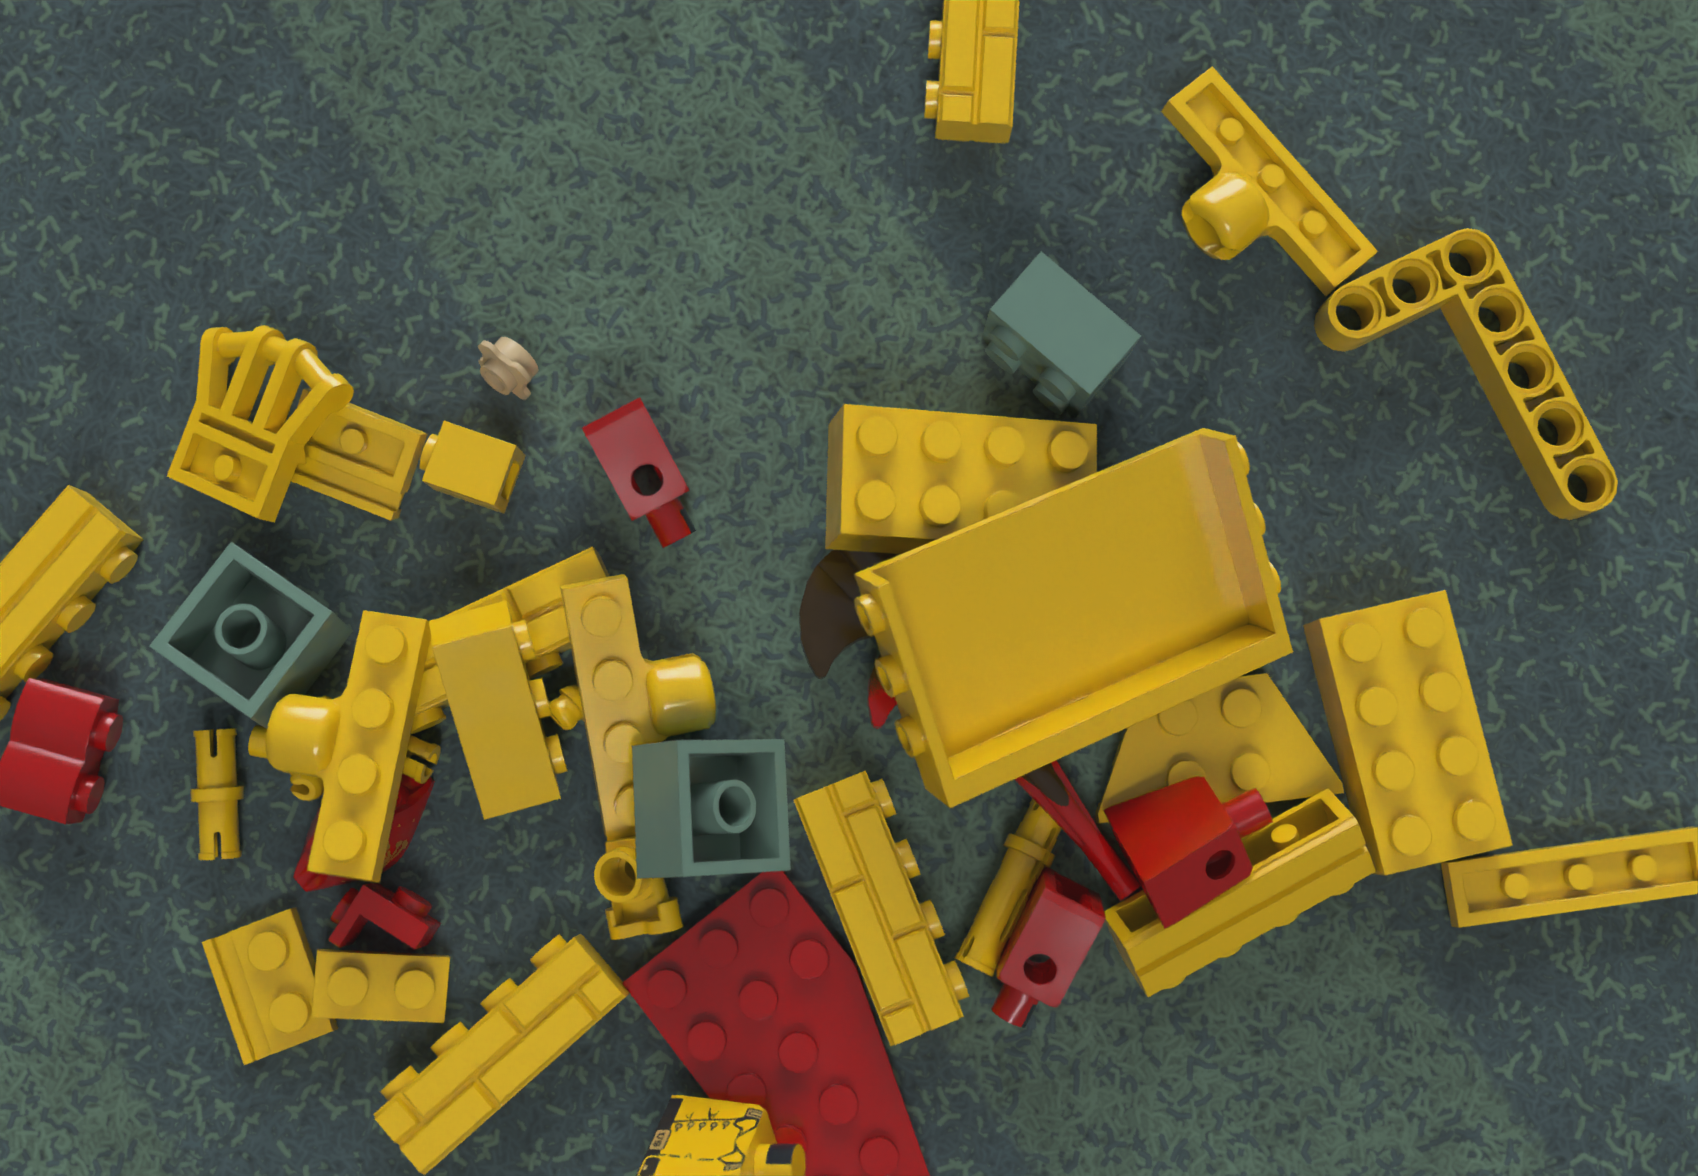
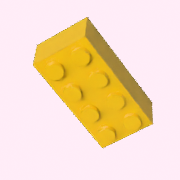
(926, 474)
(1407, 733)

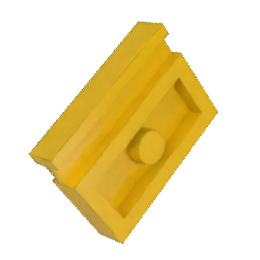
(361, 459)
(267, 985)

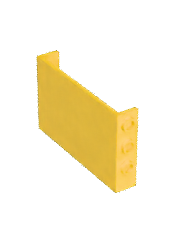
(1075, 614)

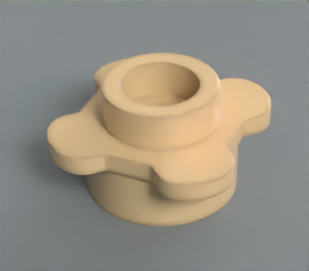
(507, 367)

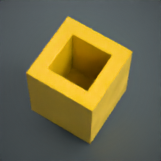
(471, 466)

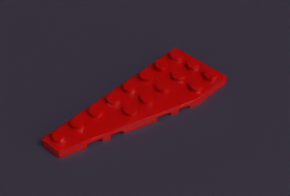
(780, 1020)

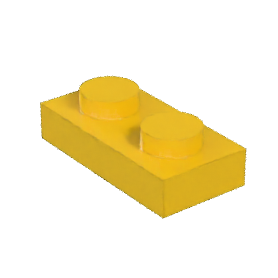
(380, 986)

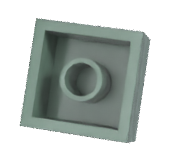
(1057, 336)
(251, 635)
(710, 807)

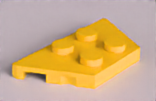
(1232, 737)

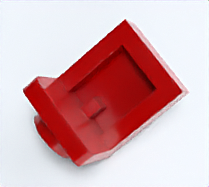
(398, 913)

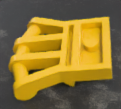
(255, 460)

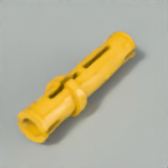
(1010, 890)

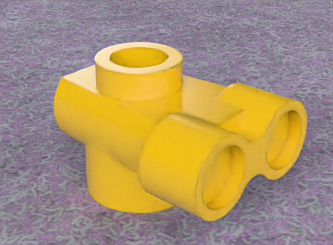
(637, 904)

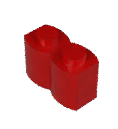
(58, 751)

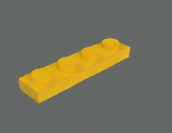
(1572, 877)

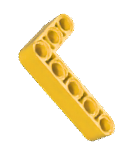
(1488, 355)

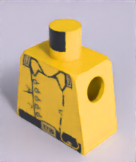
(718, 1140)

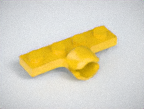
(1259, 189)
(627, 696)
(356, 744)

